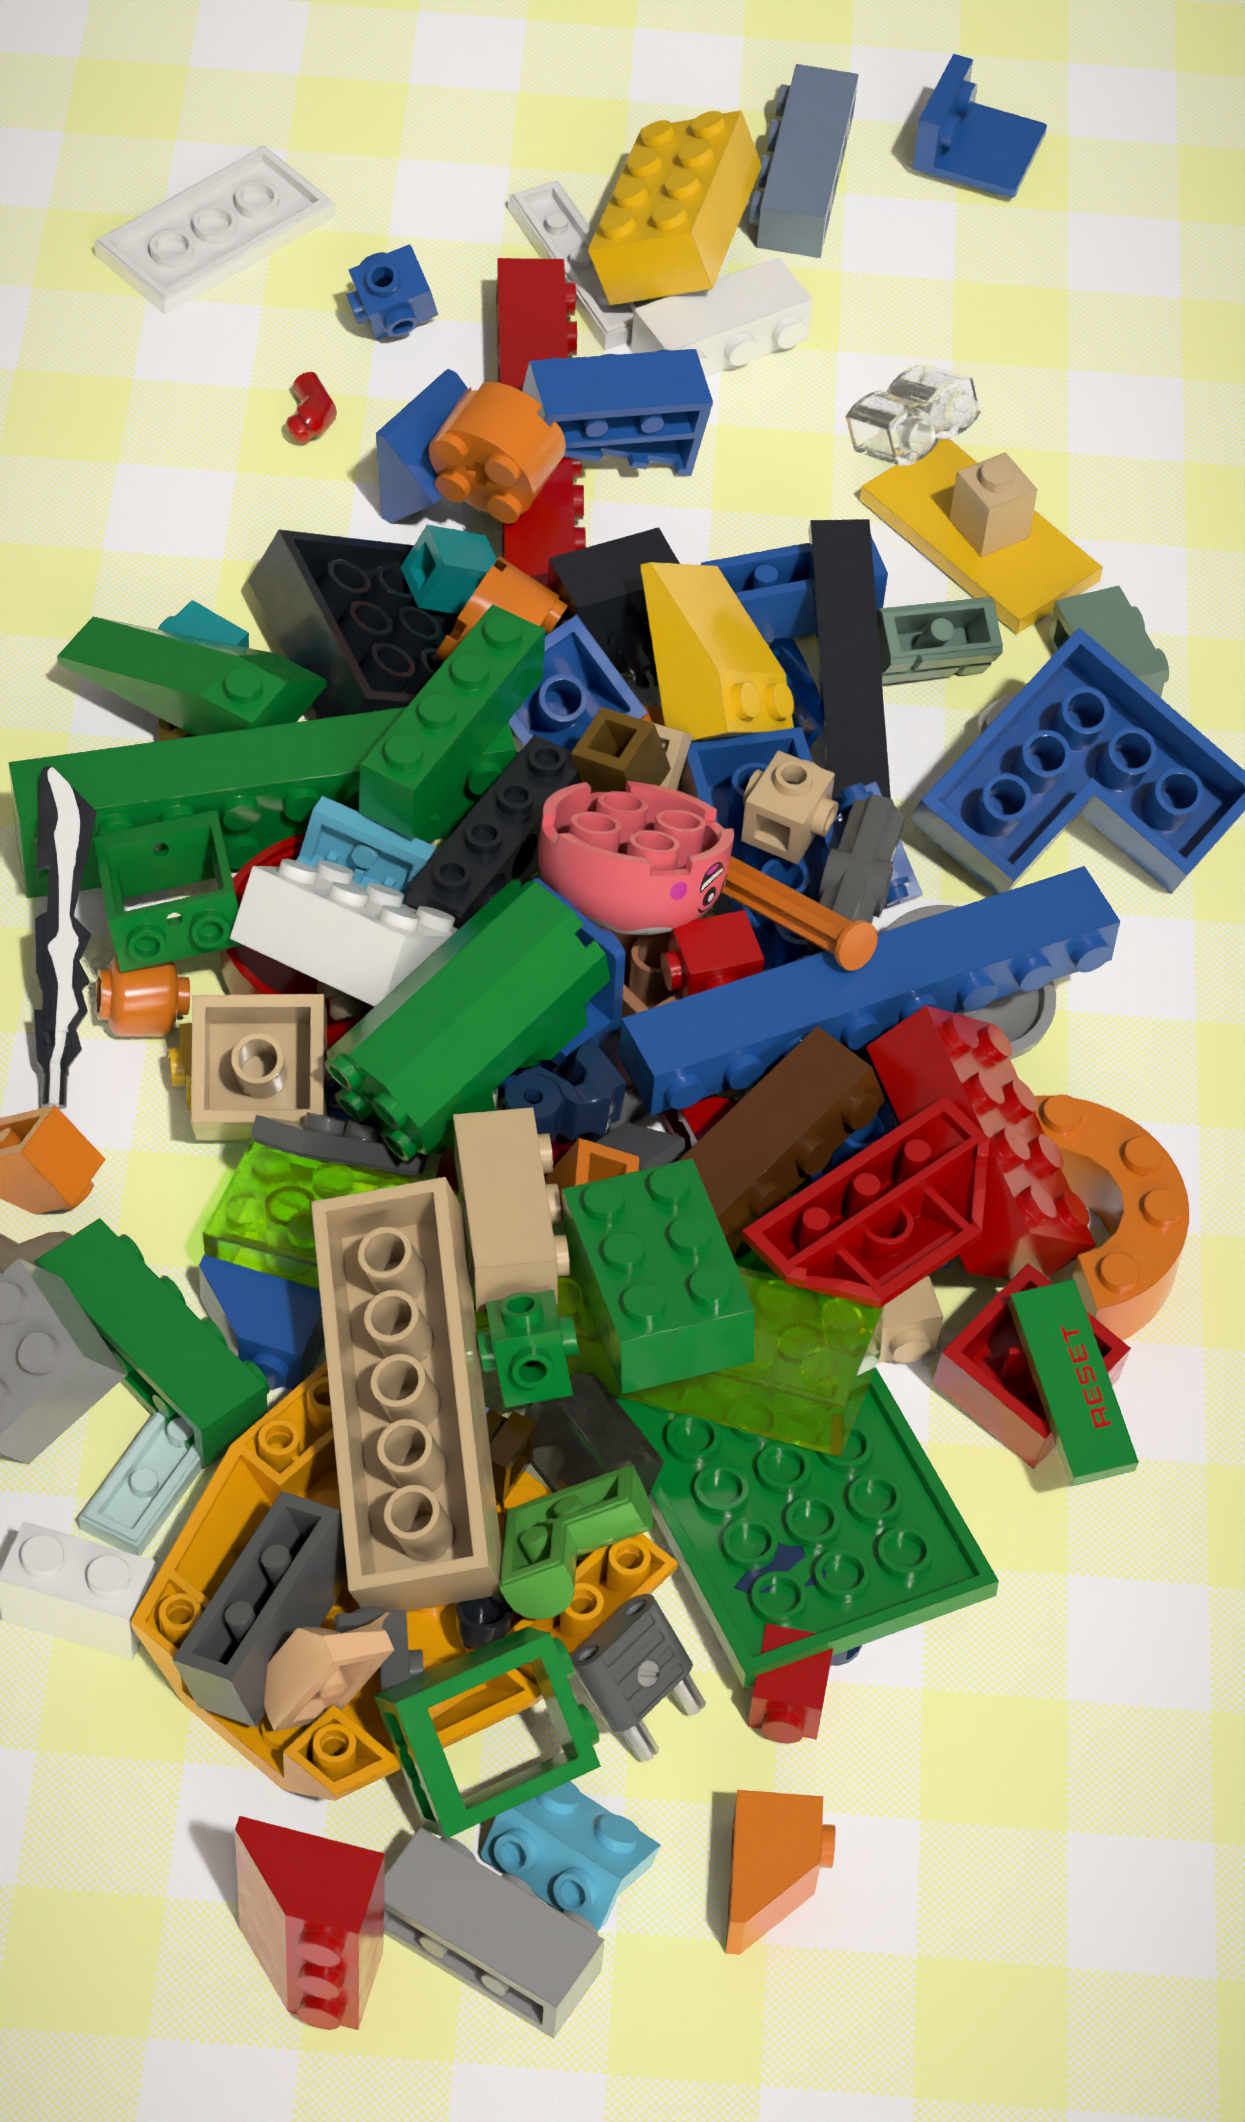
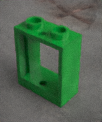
(134, 868)
(422, 1755)

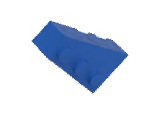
(626, 405)

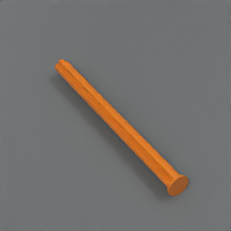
(847, 940)

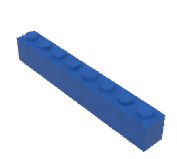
(942, 961)

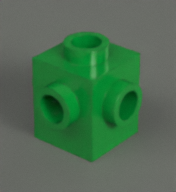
(528, 1347)

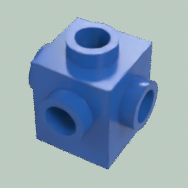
(391, 293)

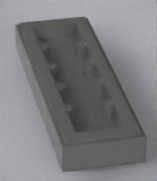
(327, 1140)

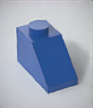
(264, 1319)

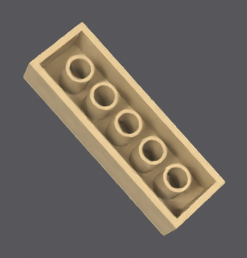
(407, 1398)

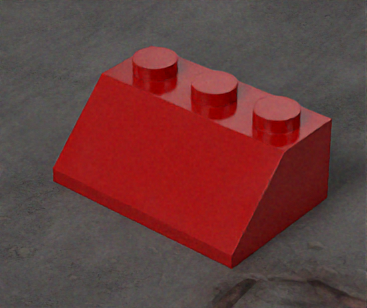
(312, 1919)

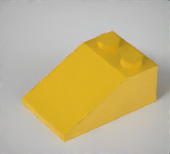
(710, 656)

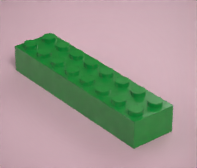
(254, 777)

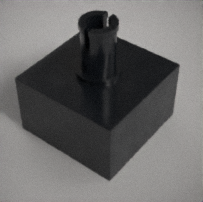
(608, 596)

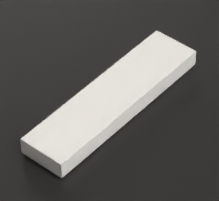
(563, 233)

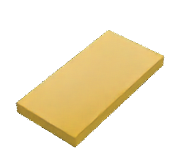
(1018, 578)

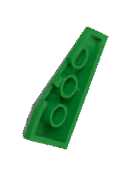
(191, 679)

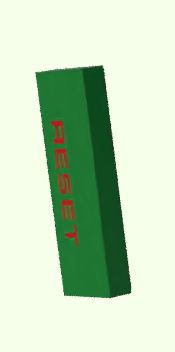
(1072, 1383)

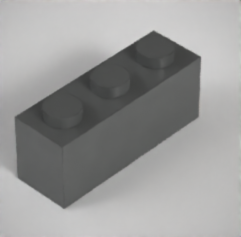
(277, 1584)

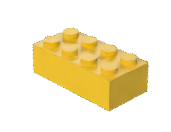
(675, 207)

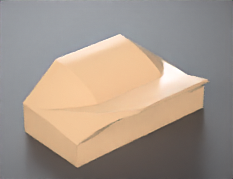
(321, 1670)

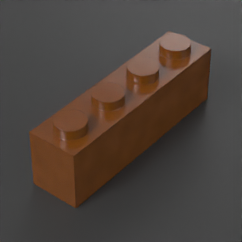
(784, 1131)

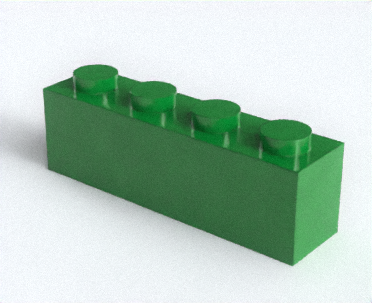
(451, 721)
(159, 1342)

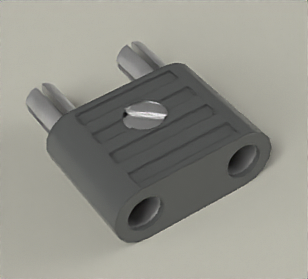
(632, 1667)

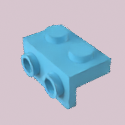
(363, 846)
(570, 1851)

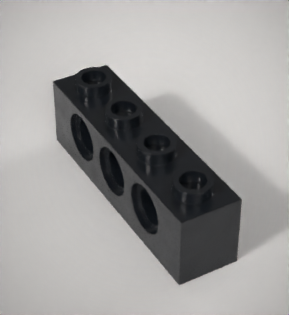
(496, 837)

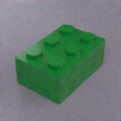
(658, 1276)

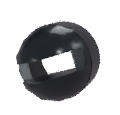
(483, 1621)

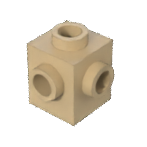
(788, 806)

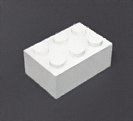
(337, 928)

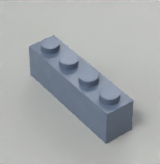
(805, 162)

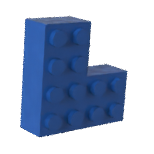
(1092, 746)

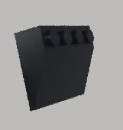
(349, 619)

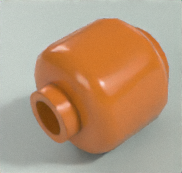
(142, 999)

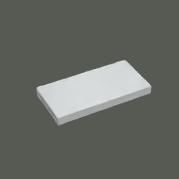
(214, 229)

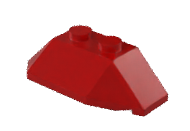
(884, 1212)

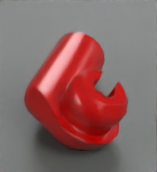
(314, 412)

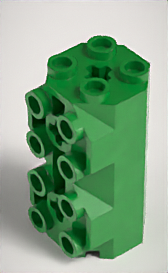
(465, 1019)

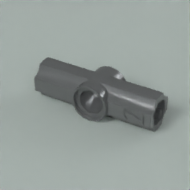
(862, 865)

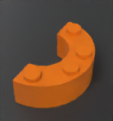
(1139, 1199)

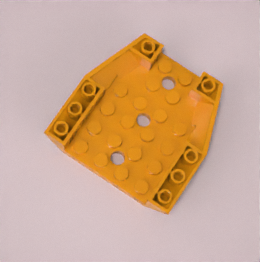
(351, 1748)

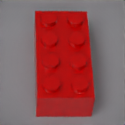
(1027, 1200)

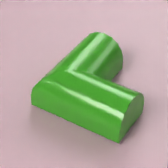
(556, 1529)

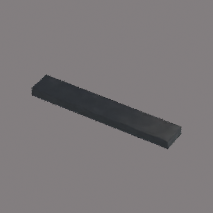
(848, 653)

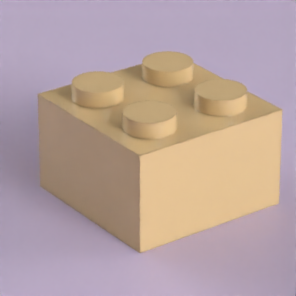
(255, 1060)

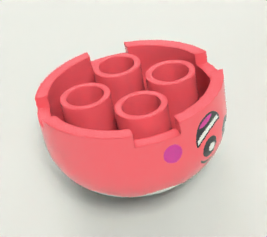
(634, 856)

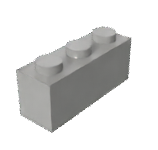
(490, 1931)

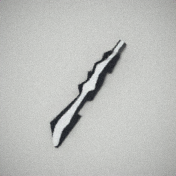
(60, 939)

